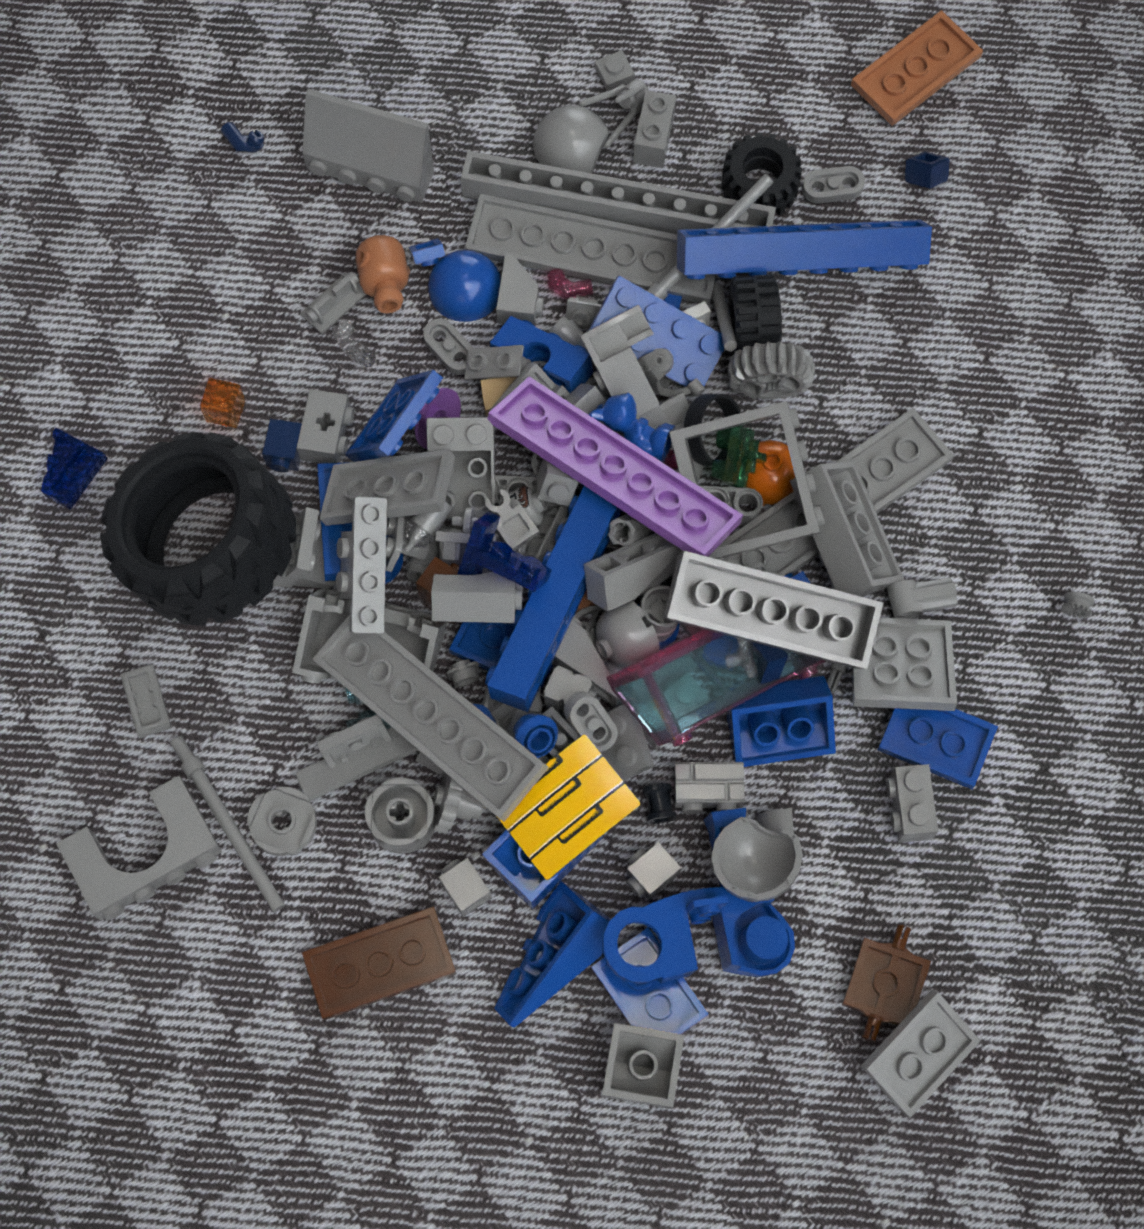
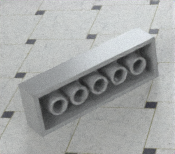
(773, 610)

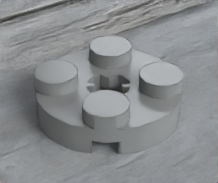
(274, 804)

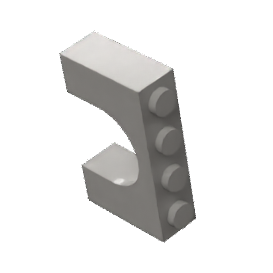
(475, 597)
(188, 846)

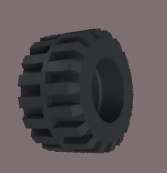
(767, 155)
(755, 310)

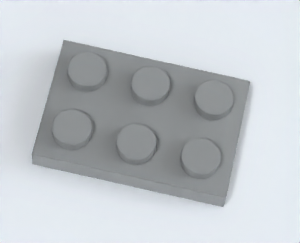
(920, 1053)

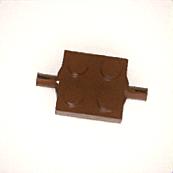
(885, 982)

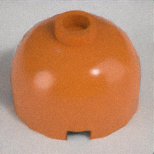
(774, 475)

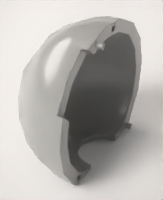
(570, 138)
(756, 861)

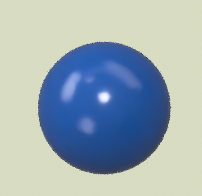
(464, 286)

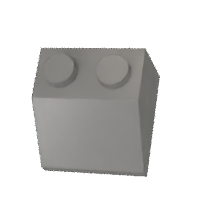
(643, 1065)

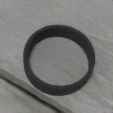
(695, 415)

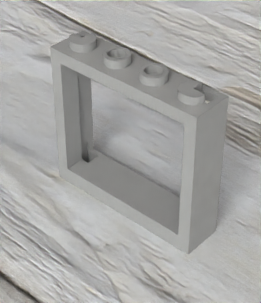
(797, 452)

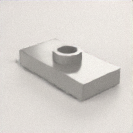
(145, 701)

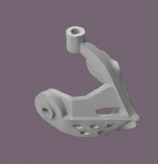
(656, 366)

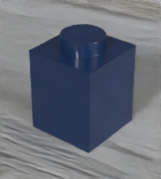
(281, 445)

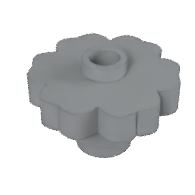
(451, 805)

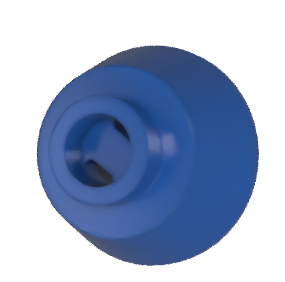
(536, 733)

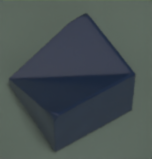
(927, 169)
(769, 662)

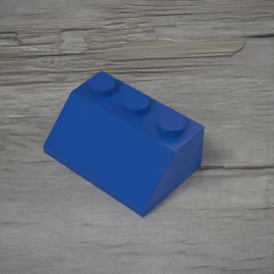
(784, 723)
(520, 872)

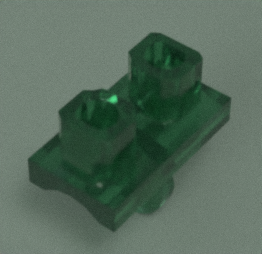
(741, 456)

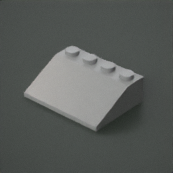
(367, 146)

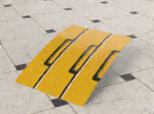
(569, 807)

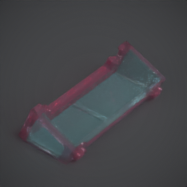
(692, 684)

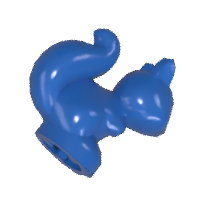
(620, 415)

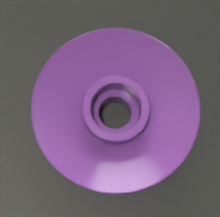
(444, 405)

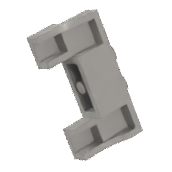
(621, 372)

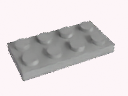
(408, 482)

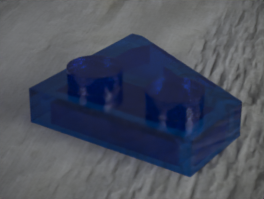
(70, 469)

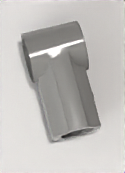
(627, 530)
(913, 599)

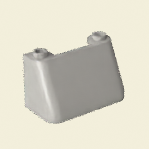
(327, 612)

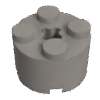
(385, 805)

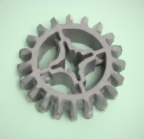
(771, 370)

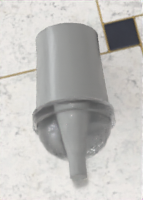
(422, 527)

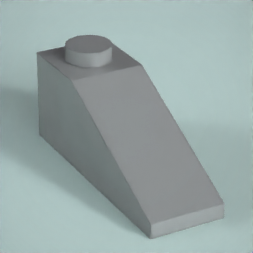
(627, 571)
(581, 657)

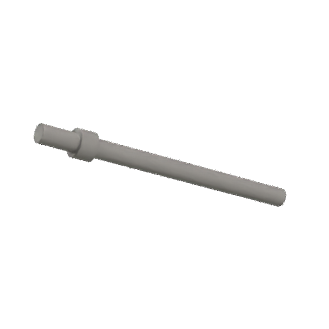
(660, 290)
(195, 769)

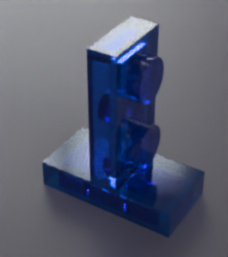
(499, 557)

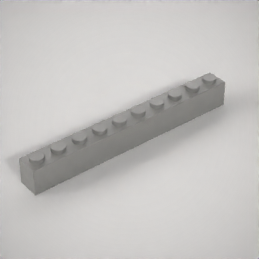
(601, 195)

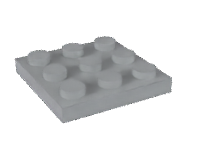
(908, 667)

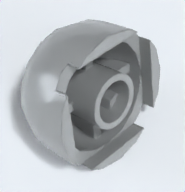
(624, 636)

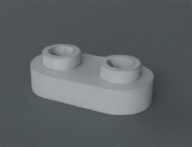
(831, 183)
(450, 348)
(591, 718)

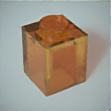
(222, 403)

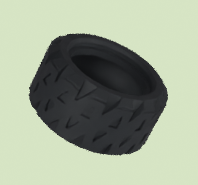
(155, 494)

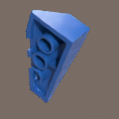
(560, 950)

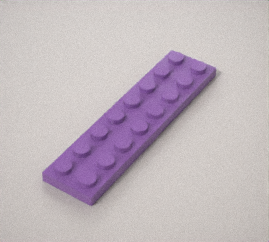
(615, 468)

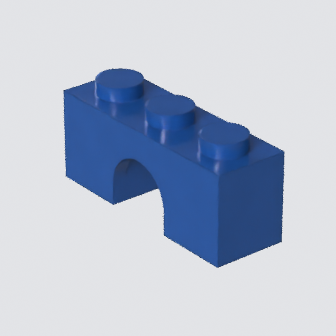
(565, 363)

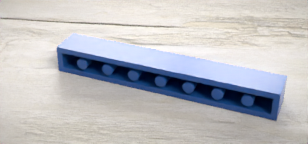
(803, 248)
(552, 607)

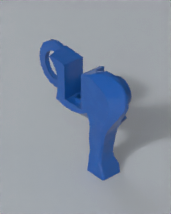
(749, 935)

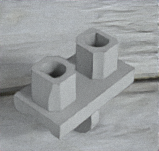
(452, 539)

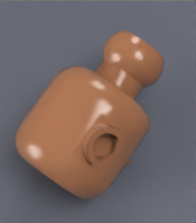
(382, 271)

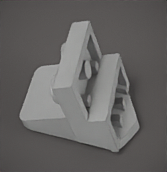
(306, 563)

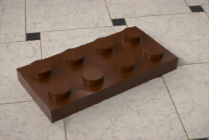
(378, 963)

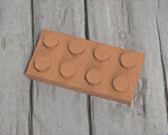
(916, 68)

